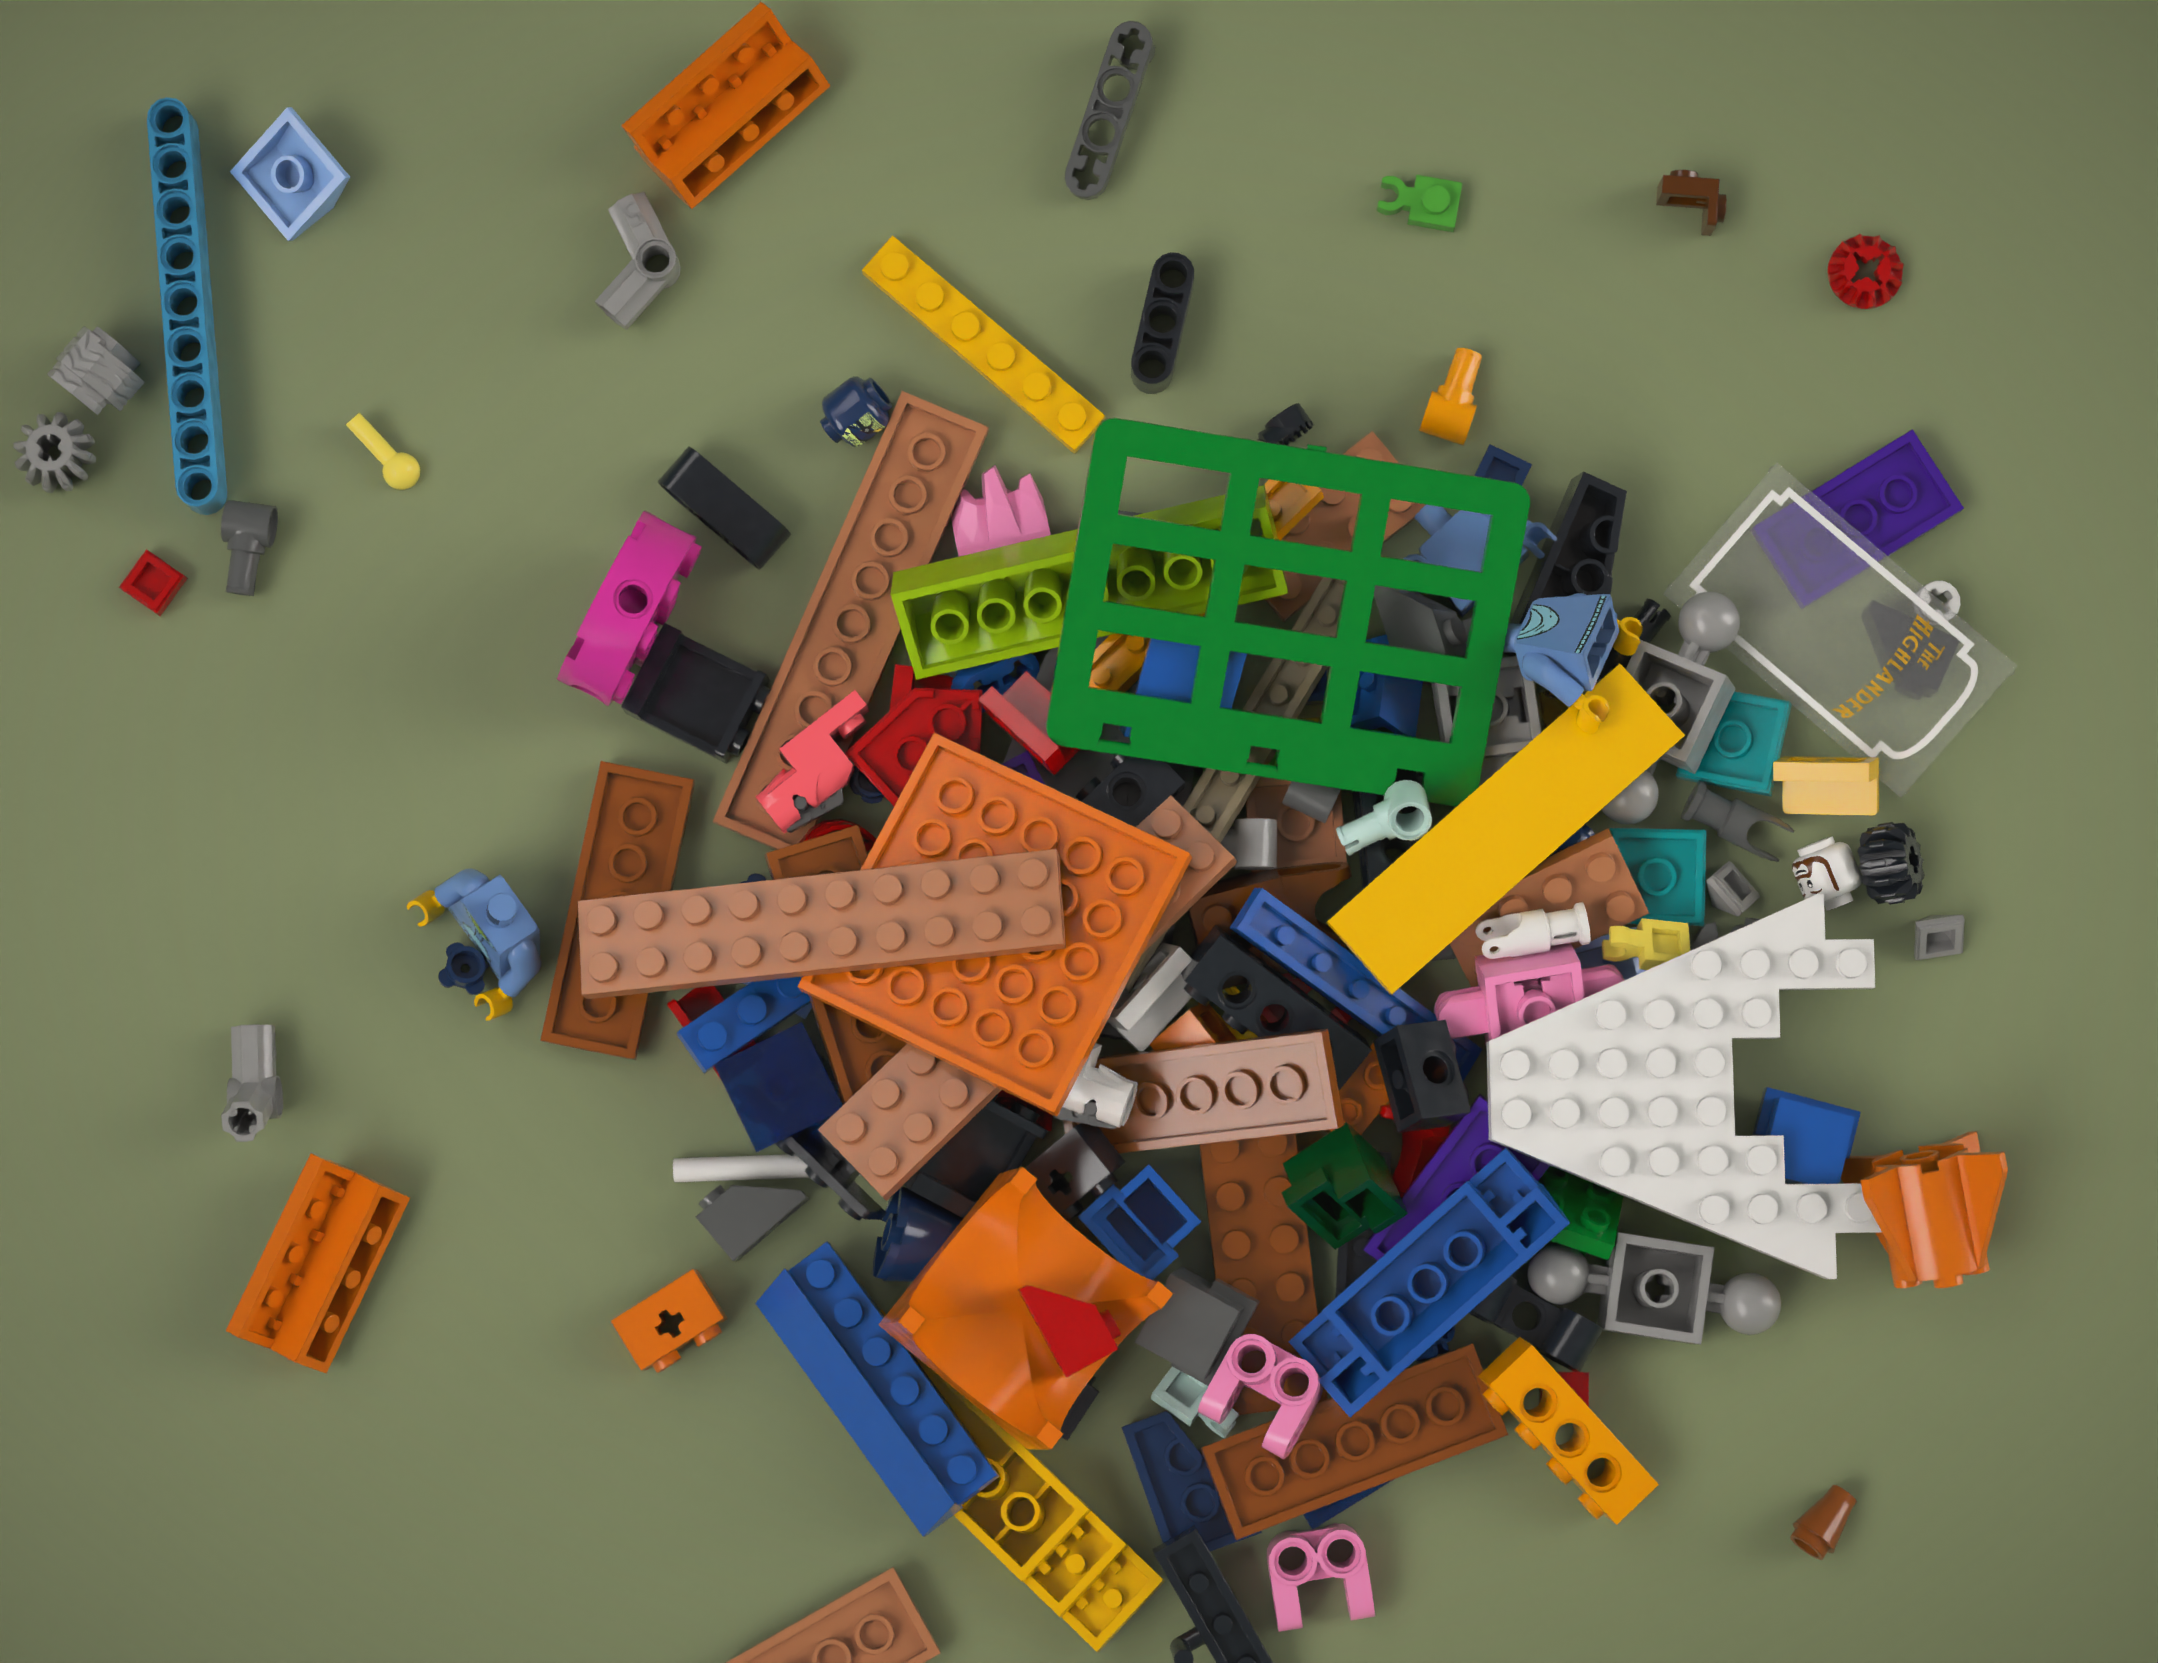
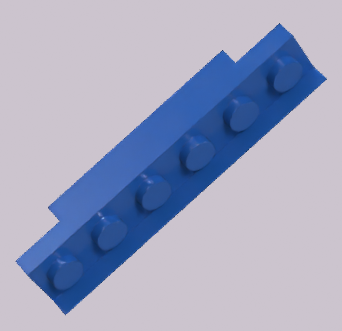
(1429, 1281)
(876, 1389)

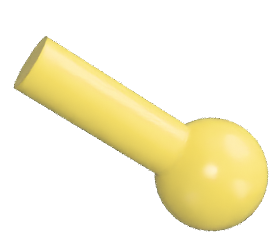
(399, 469)

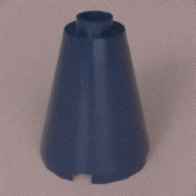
(911, 1235)

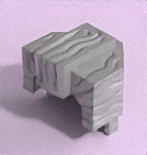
(97, 370)

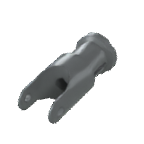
(1728, 817)

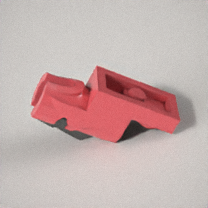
(817, 769)

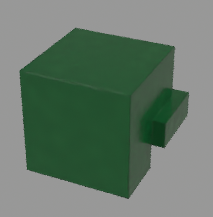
(1342, 1187)

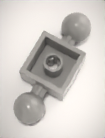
(1700, 694)
(1746, 1302)

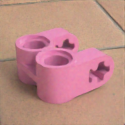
(1269, 1381)
(1315, 1567)

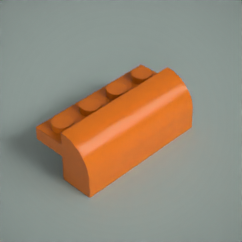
(725, 106)
(318, 1263)

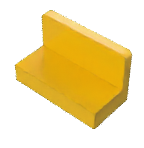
(1828, 785)

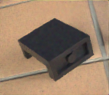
(696, 695)
(973, 1158)

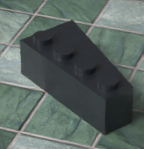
(1585, 545)

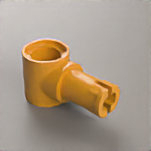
(1452, 406)

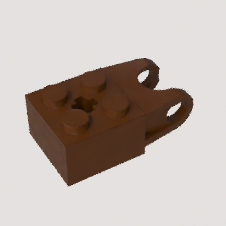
(1294, 886)

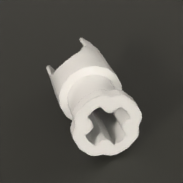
(1533, 931)

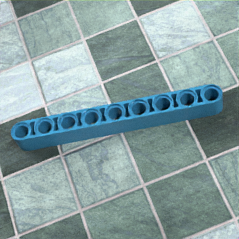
(174, 287)

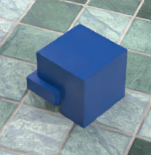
(1814, 1132)
(1141, 1223)

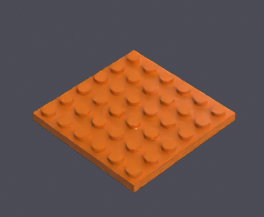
(1024, 1015)

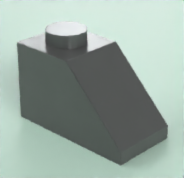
(1420, 622)
(746, 1215)

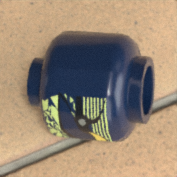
(855, 411)

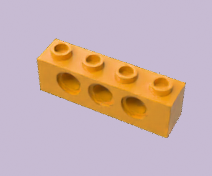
(1624, 1479)

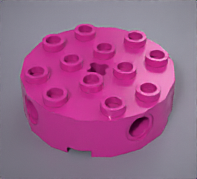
(624, 612)

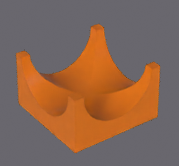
(975, 1327)

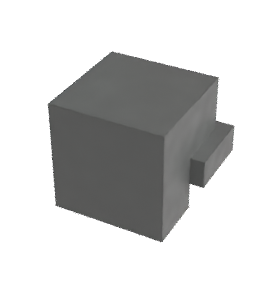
(1197, 1323)

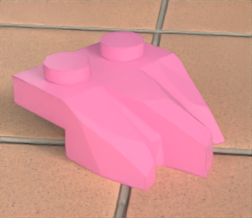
(999, 516)

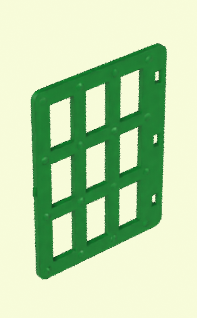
(1221, 737)

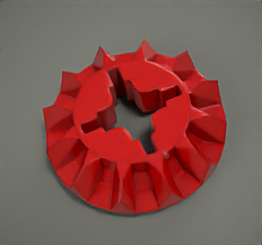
(1865, 292)

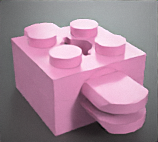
(1500, 999)

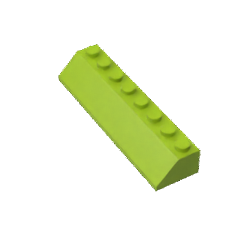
(1016, 594)

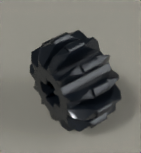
(1891, 863)

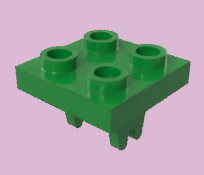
(1590, 1210)

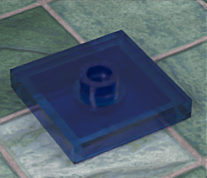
(779, 1087)

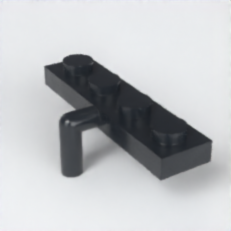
(1209, 1602)

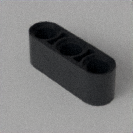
(1168, 301)
(724, 507)

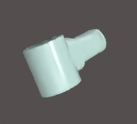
(1387, 821)

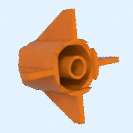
(1933, 1207)

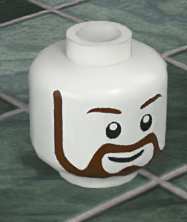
(1827, 870)

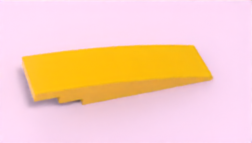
(1503, 832)
(1050, 1533)

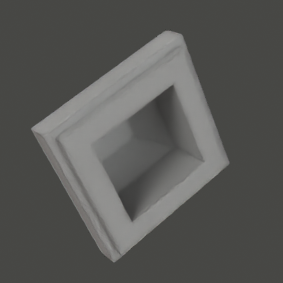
(1731, 890)
(1939, 936)

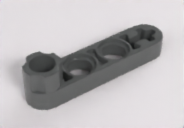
(1112, 111)

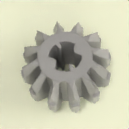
(67, 439)

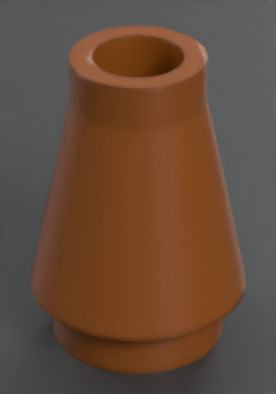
(1823, 1523)

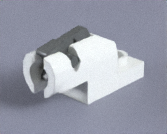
(1099, 1096)

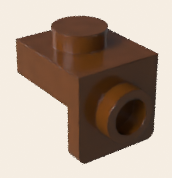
(1688, 190)

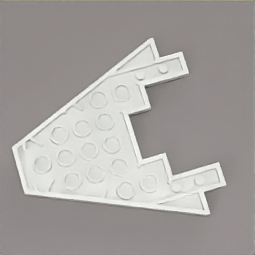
(1643, 1088)

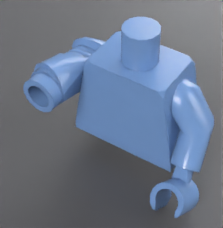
(1461, 542)

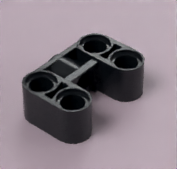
(1557, 1331)

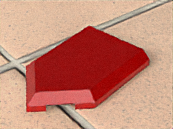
(898, 740)

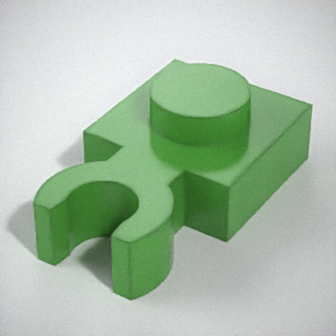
(1431, 202)

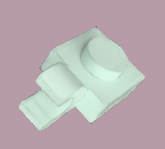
(1181, 1397)

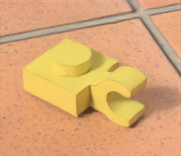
(1651, 942)

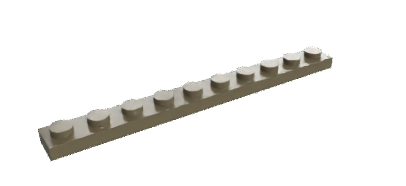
(1280, 692)

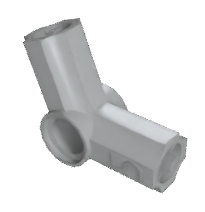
(644, 238)
(254, 1089)

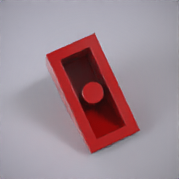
(1071, 1328)

